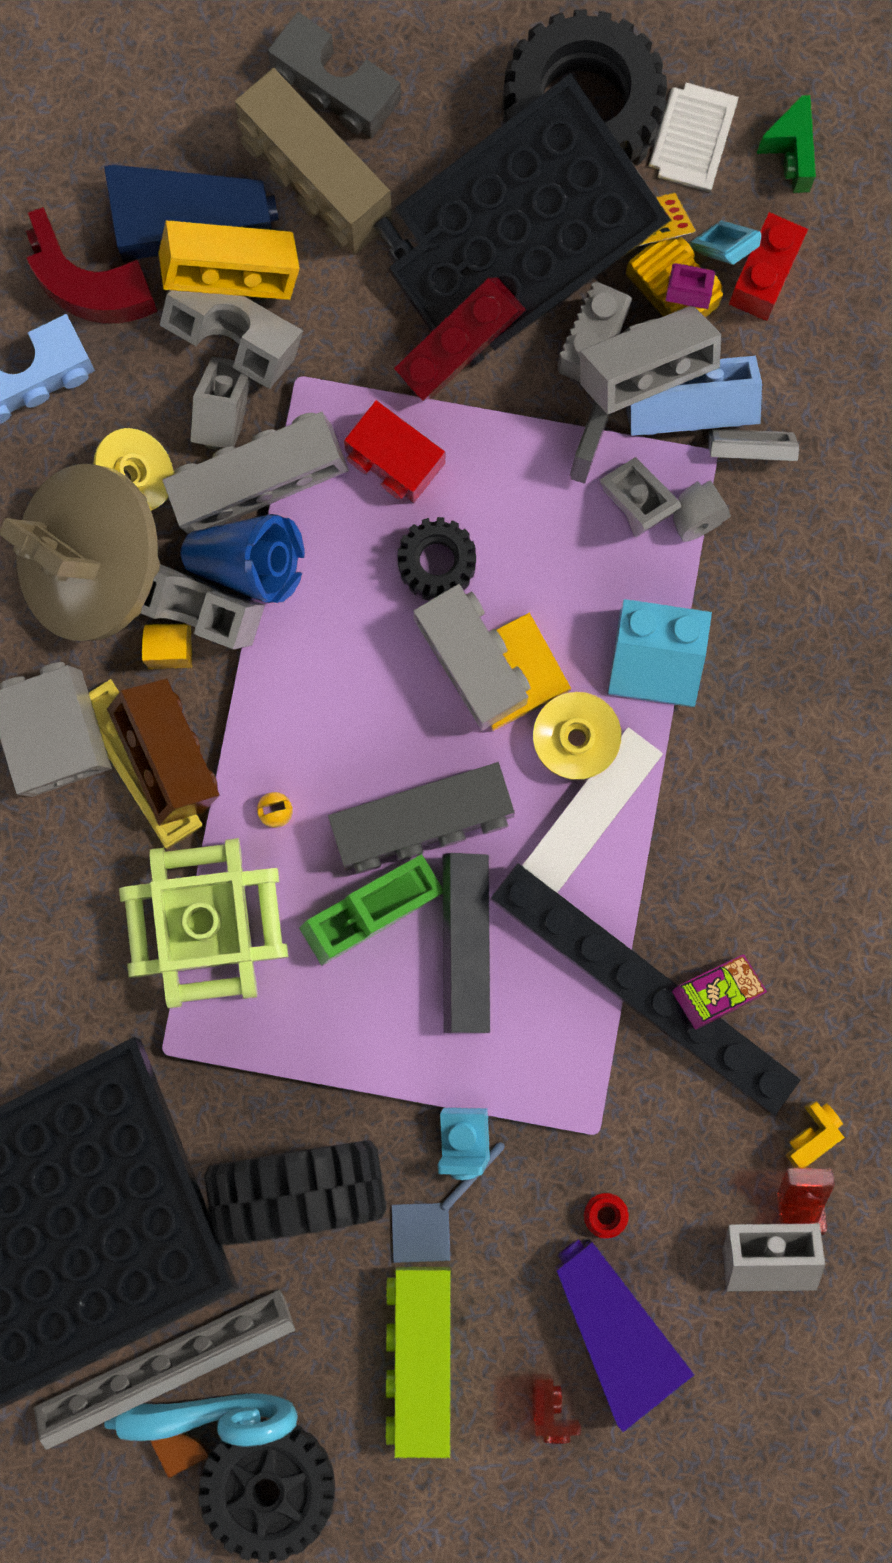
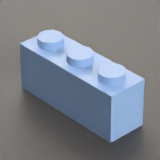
(713, 400)

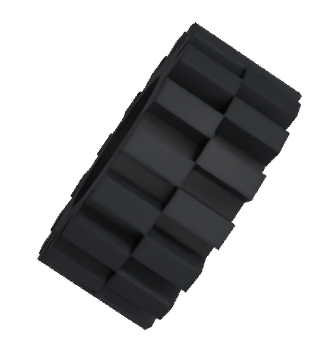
(436, 533)

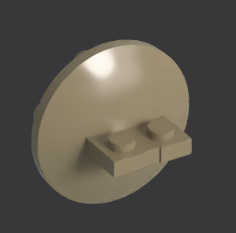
(85, 552)

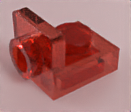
(804, 1196)
(546, 1403)

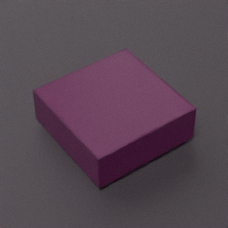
(690, 286)

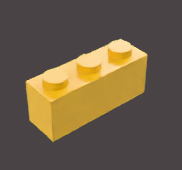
(228, 260)

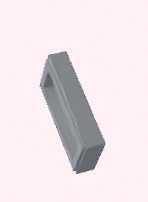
(753, 444)

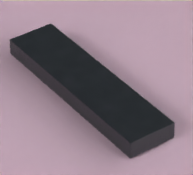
(466, 943)

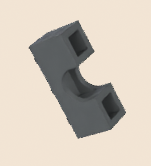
(359, 99)

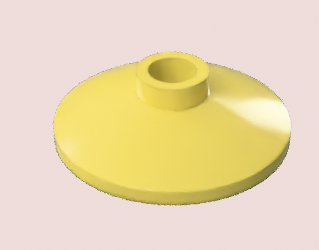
(141, 457)
(577, 713)

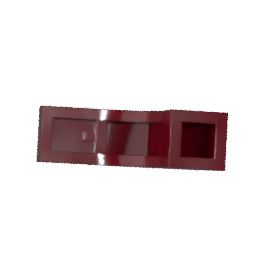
(95, 296)

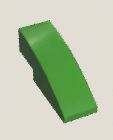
(371, 909)

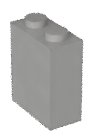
(50, 730)

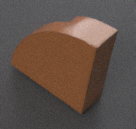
(179, 1452)

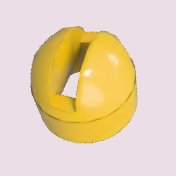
(277, 818)

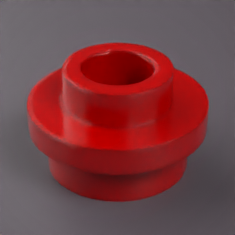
(620, 1215)

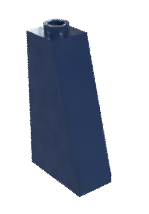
(148, 197)

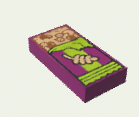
(719, 991)

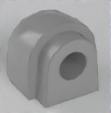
(700, 511)

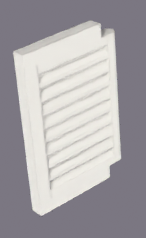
(693, 135)

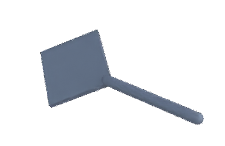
(423, 1229)

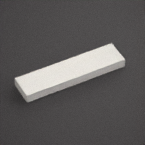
(592, 812)

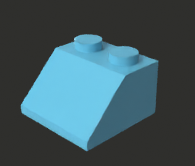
(659, 653)

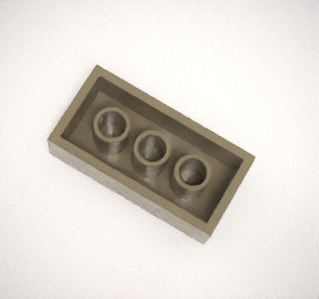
(312, 161)

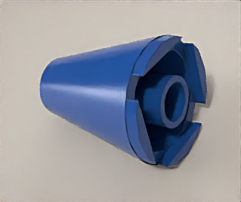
(248, 556)

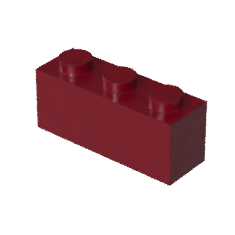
(459, 338)

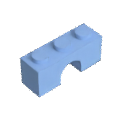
(57, 363)

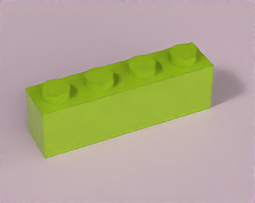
(421, 1362)

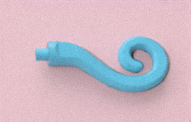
(237, 1416)

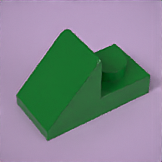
(794, 137)

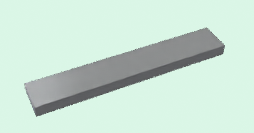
(163, 1369)

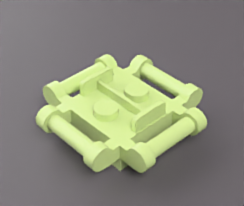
(202, 922)

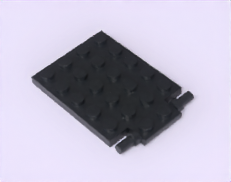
(532, 204)

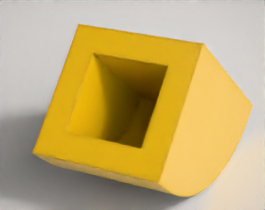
(167, 646)

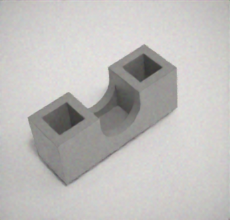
(264, 339)
(209, 608)

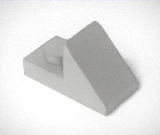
(639, 496)

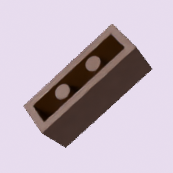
(163, 751)

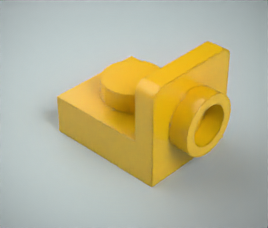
(810, 1144)

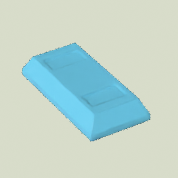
(727, 242)

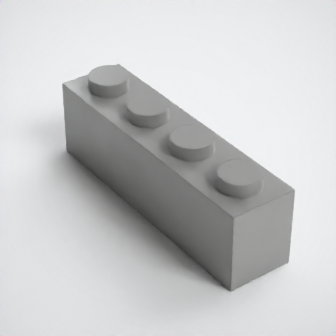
(255, 473)

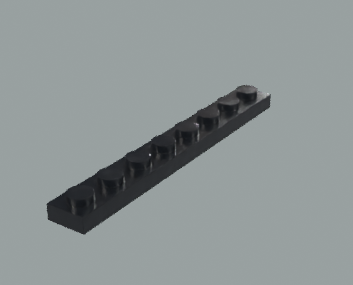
(642, 988)

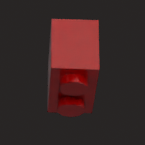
(768, 266)
(394, 453)

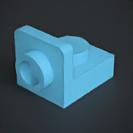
(464, 1142)

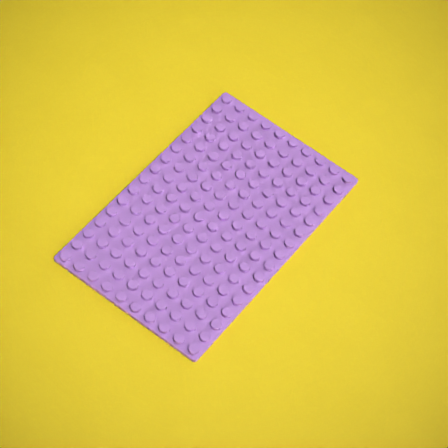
(355, 707)

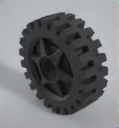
(260, 1526)

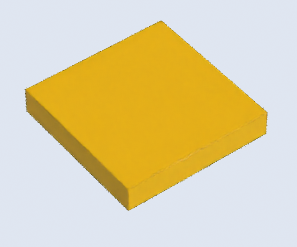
(533, 656)

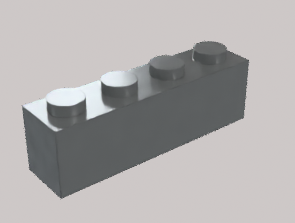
(421, 817)

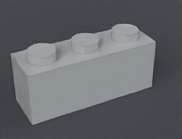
(650, 359)
(472, 656)

